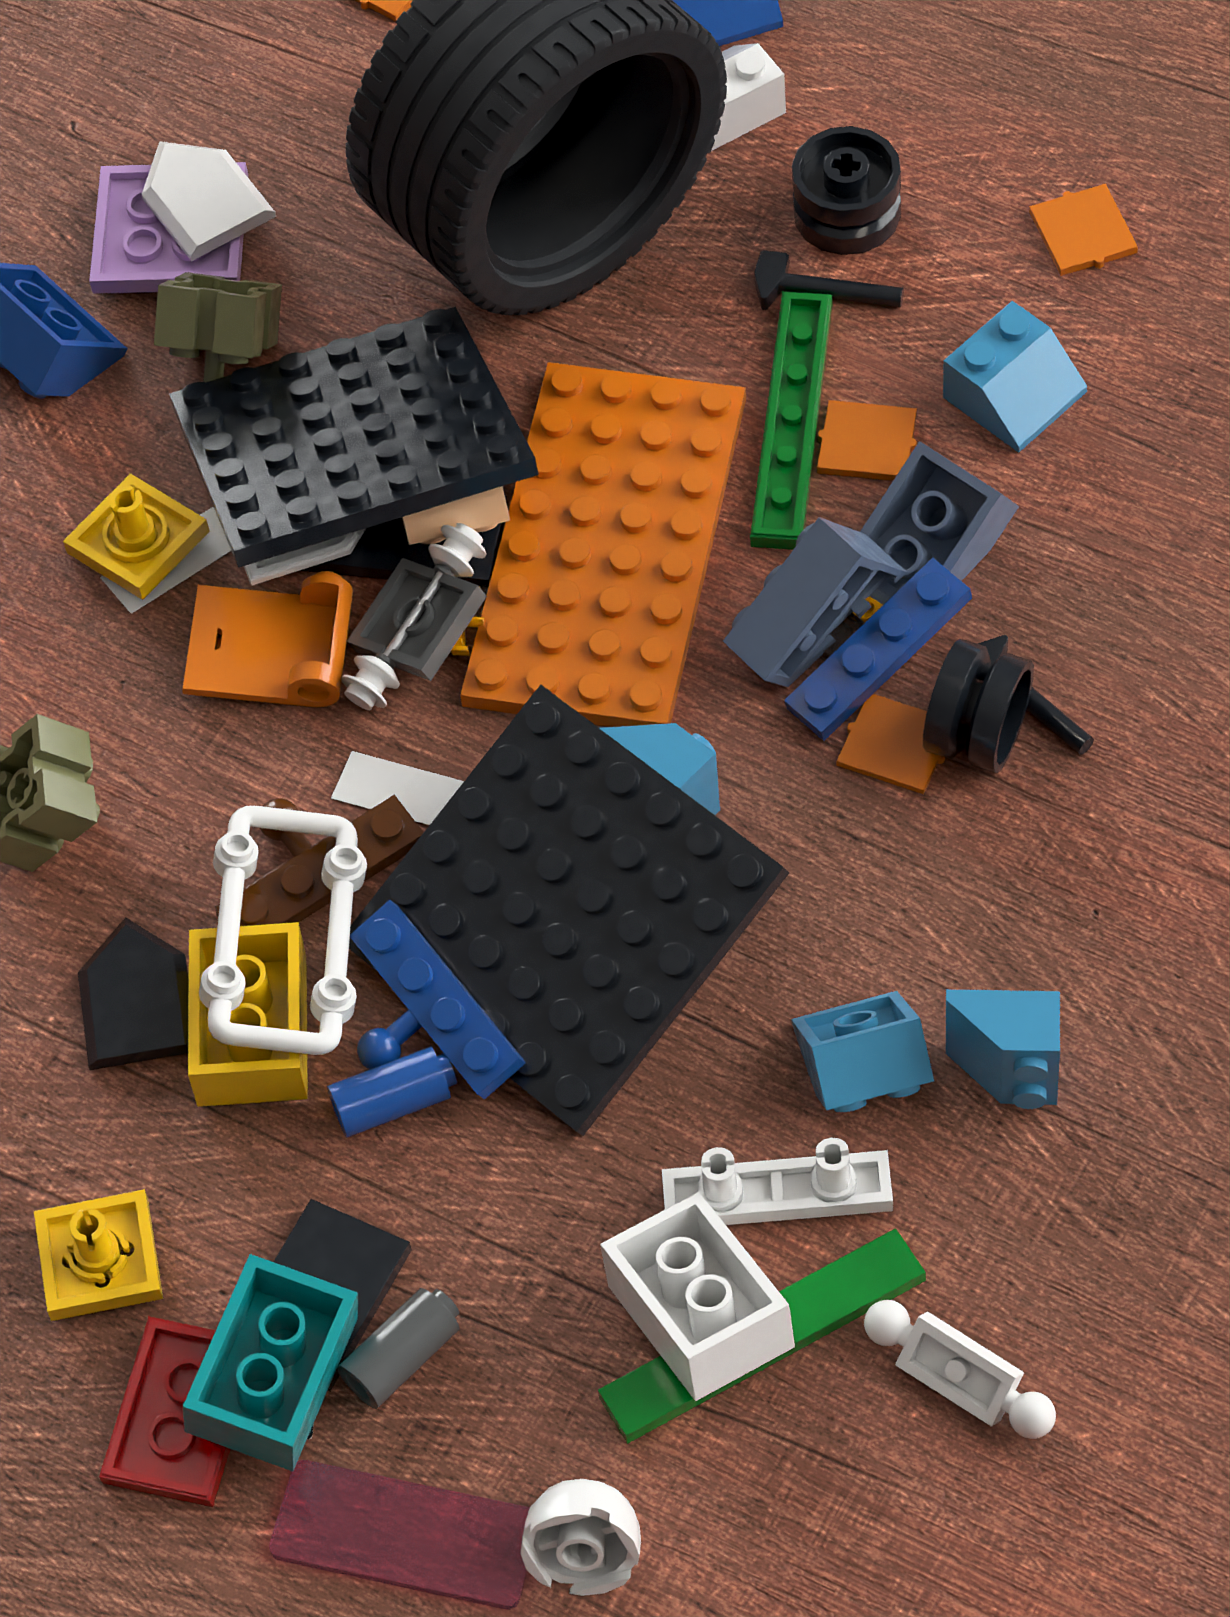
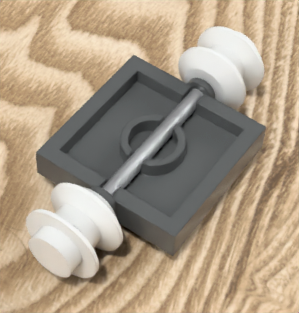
(416, 618)

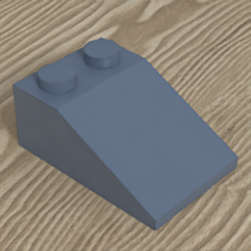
(936, 514)

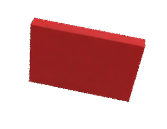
(149, 1440)

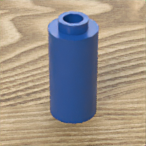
(391, 1090)

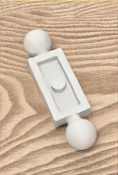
(960, 1369)

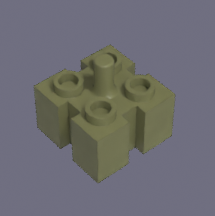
(218, 316)
(44, 791)

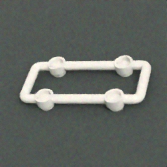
(223, 982)

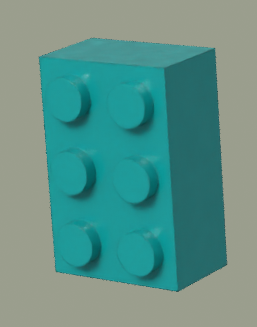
(270, 1362)

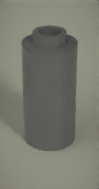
(400, 1346)

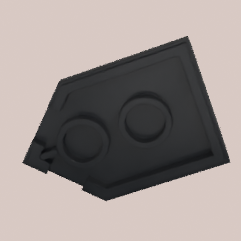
(134, 999)

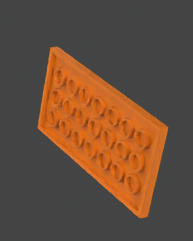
(606, 545)

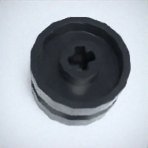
(846, 190)
(978, 705)

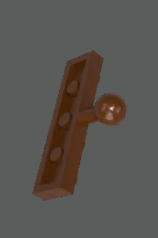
(297, 887)

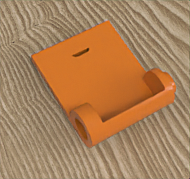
(271, 643)

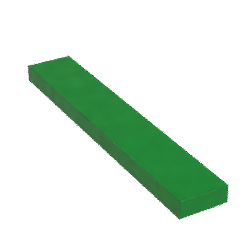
(791, 420)
(817, 1308)

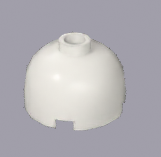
(581, 1537)

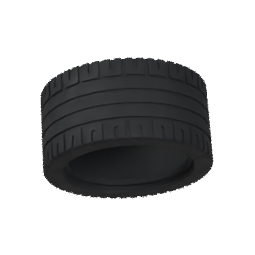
(534, 138)

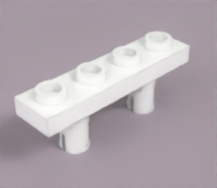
(786, 1188)

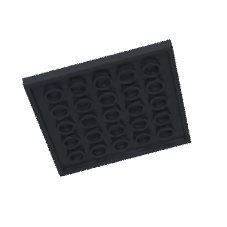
(351, 435)
(577, 901)

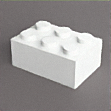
(698, 1296)

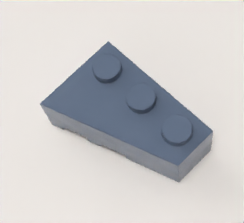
(808, 599)

